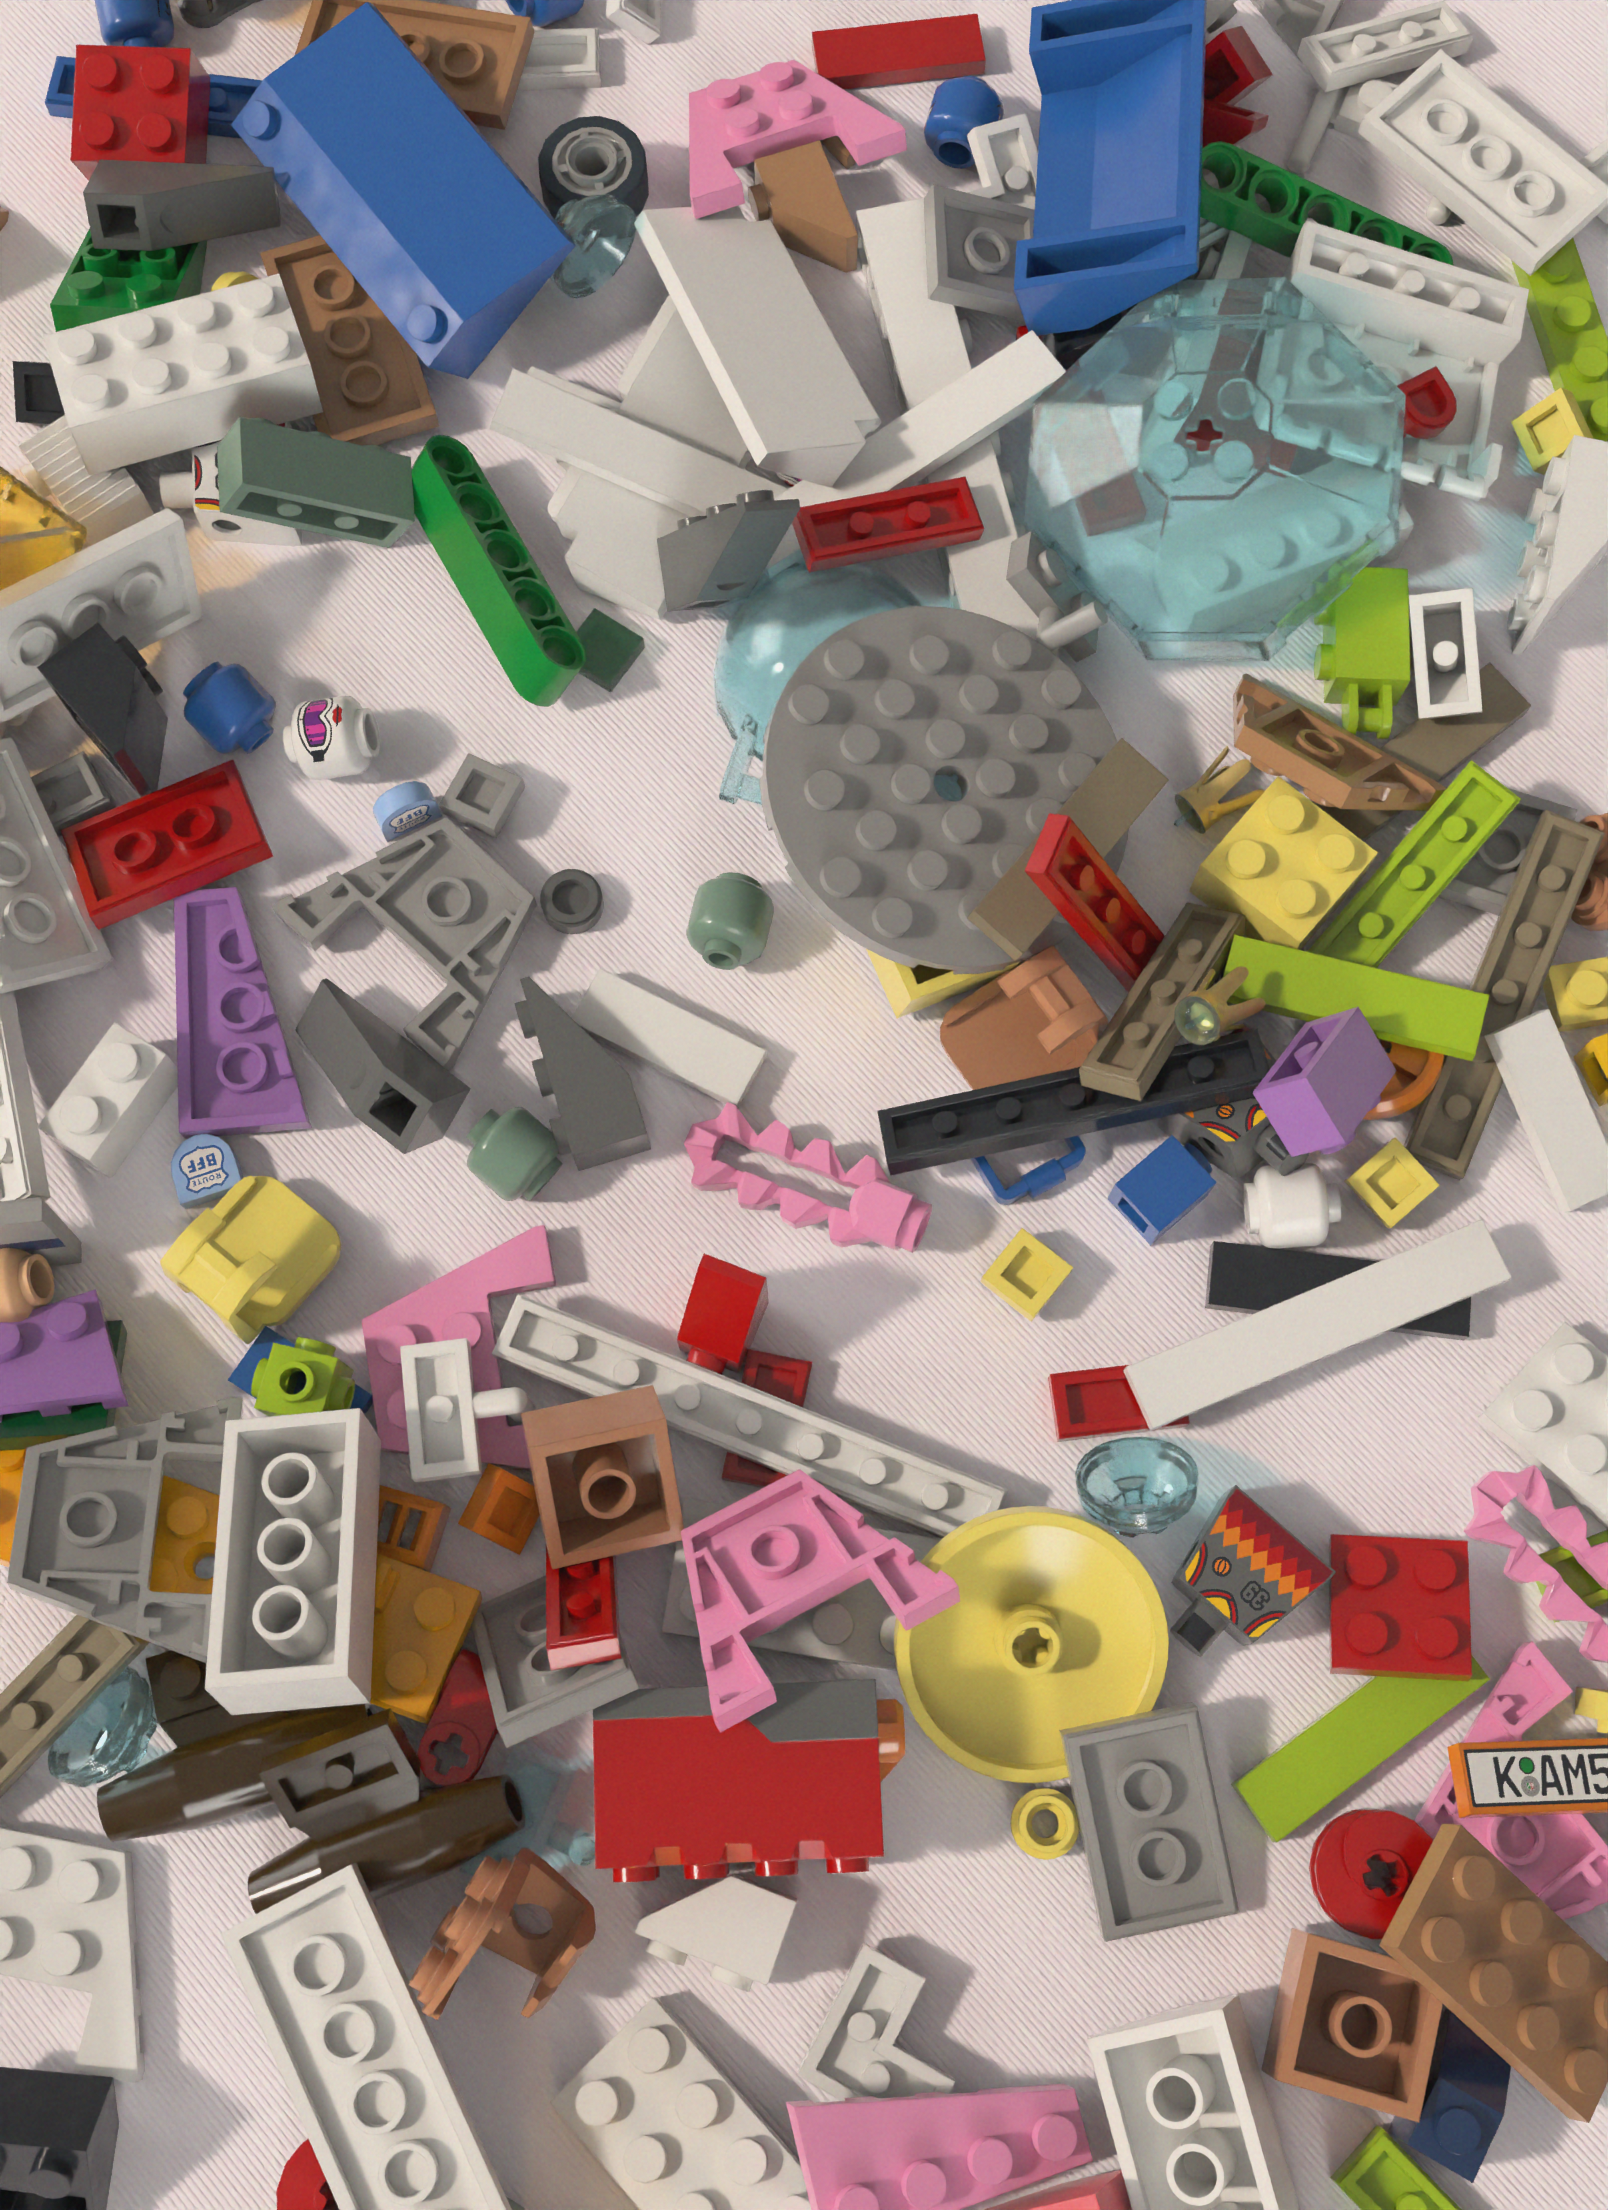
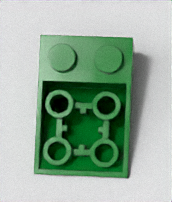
(125, 281)

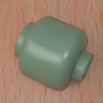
(730, 919)
(513, 1153)

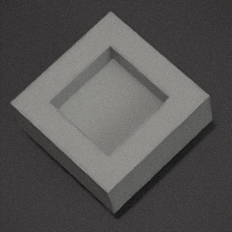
(482, 795)

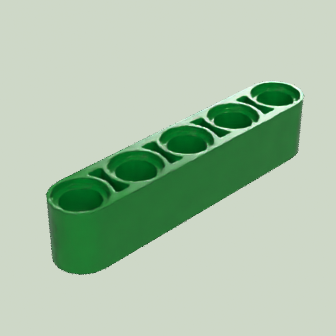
(1291, 203)
(495, 572)

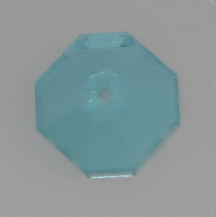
(1232, 541)

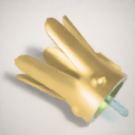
(1200, 801)
(1206, 1013)

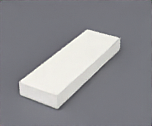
(1383, 45)
(669, 1038)
(1552, 1108)

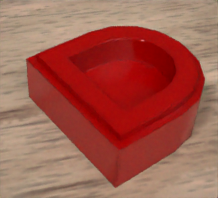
(1428, 404)

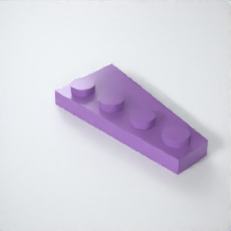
(229, 1035)
(59, 1359)

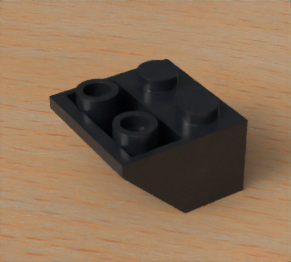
(56, 2140)

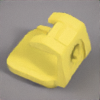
(254, 1255)

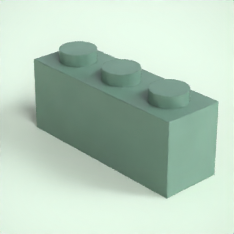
(314, 482)

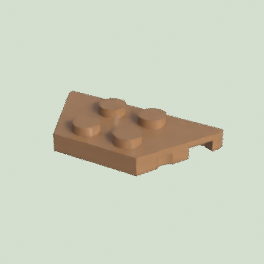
(1322, 756)

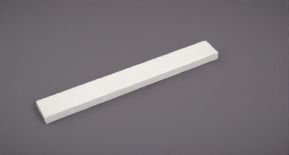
(746, 1420)

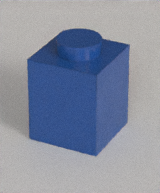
(1163, 1188)

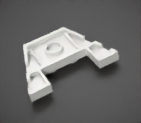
(74, 1928)

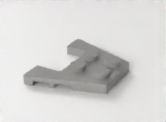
(443, 905)
(93, 1523)

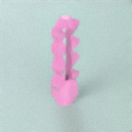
(877, 1208)
(1524, 1565)

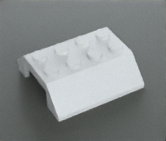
(1415, 317)

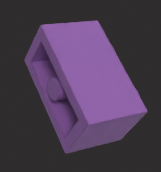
(1325, 1083)

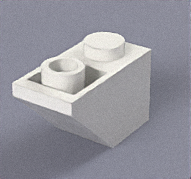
(725, 1924)

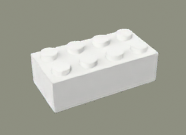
(181, 373)
(295, 1563)

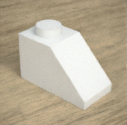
(1445, 653)

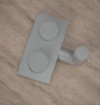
(1064, 612)

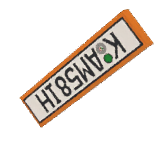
(1530, 1777)

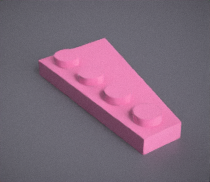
(935, 2146)

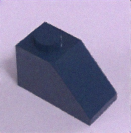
(1460, 2102)

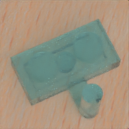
(544, 1788)

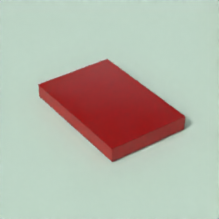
(165, 844)

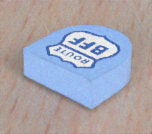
(405, 809)
(204, 1170)

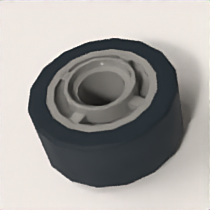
(593, 159)

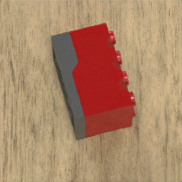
(763, 1792)

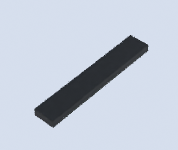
(1060, 1108)

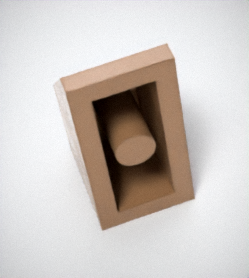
(805, 205)

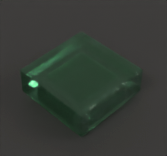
(609, 649)

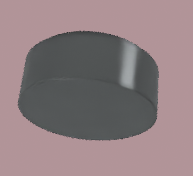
(572, 901)

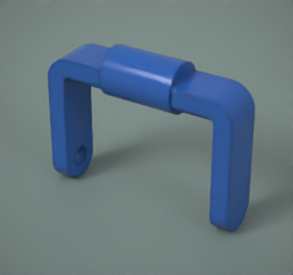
(1035, 1181)

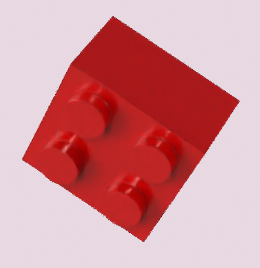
(138, 106)

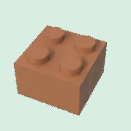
(603, 1476)
(1352, 2026)

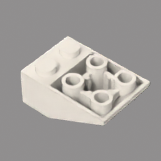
(1566, 537)

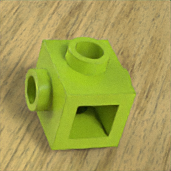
(327, 1384)

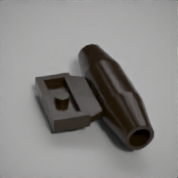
(215, 1758)
(365, 1806)

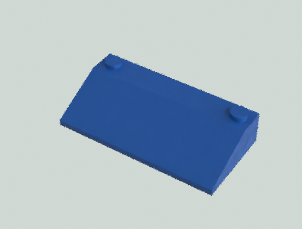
(1113, 158)
(404, 190)

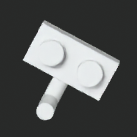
(445, 1409)

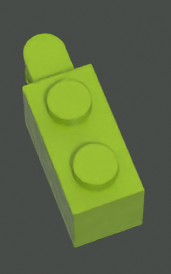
(1366, 649)

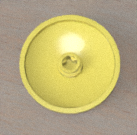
(1045, 1639)

